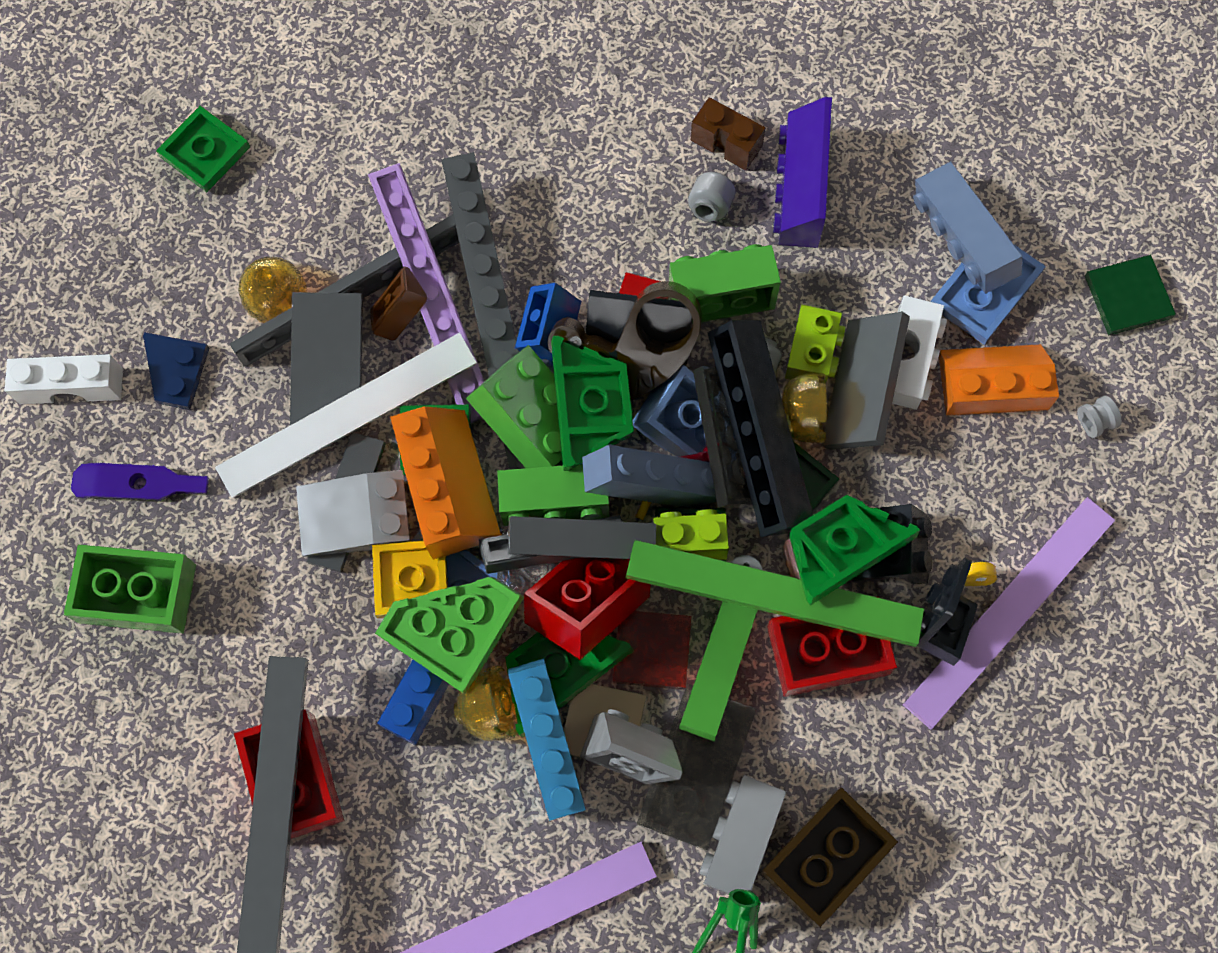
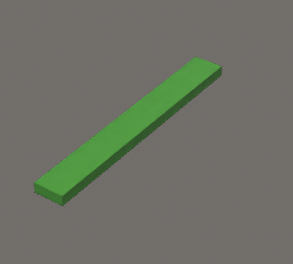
(773, 593)

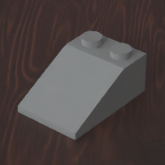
(352, 513)
(631, 749)

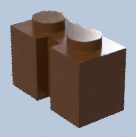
(730, 131)

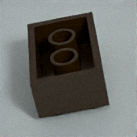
(828, 858)

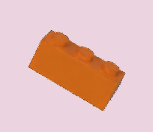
(997, 379)

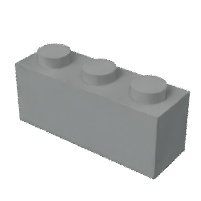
(742, 835)

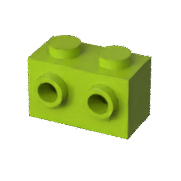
(814, 343)
(696, 534)

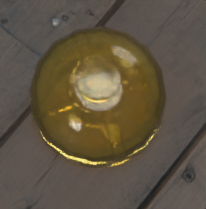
(268, 287)
(806, 407)
(487, 707)

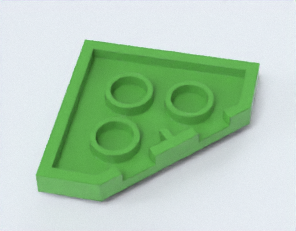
(452, 628)

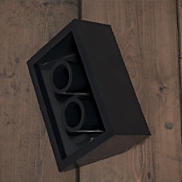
(659, 318)

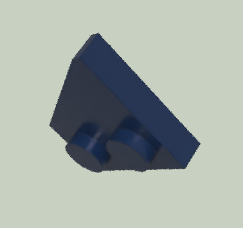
(174, 368)

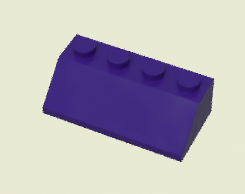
(804, 175)

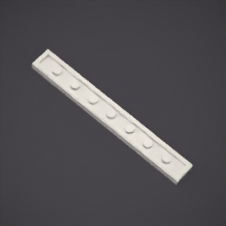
(345, 415)

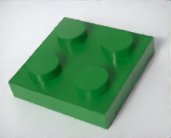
(203, 148)

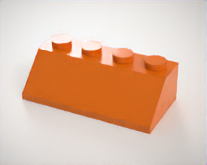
(445, 479)

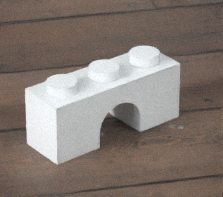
(922, 330)
(43, 377)

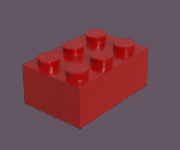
(582, 602)
(825, 657)
(315, 794)

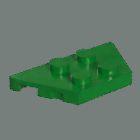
(590, 401)
(843, 544)
(566, 672)

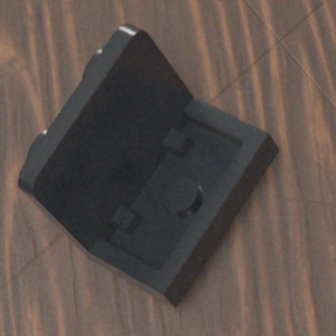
(911, 560)
(948, 615)

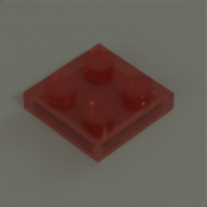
(659, 650)

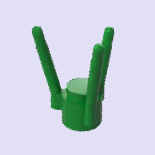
(741, 914)

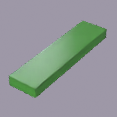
(718, 670)

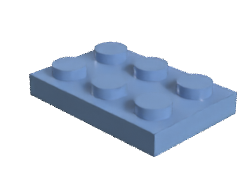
(980, 312)

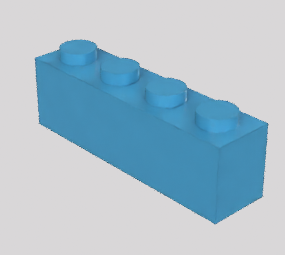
(546, 739)

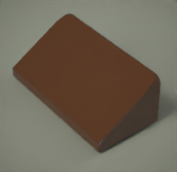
(397, 305)

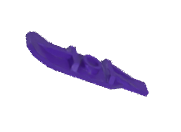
(118, 480)

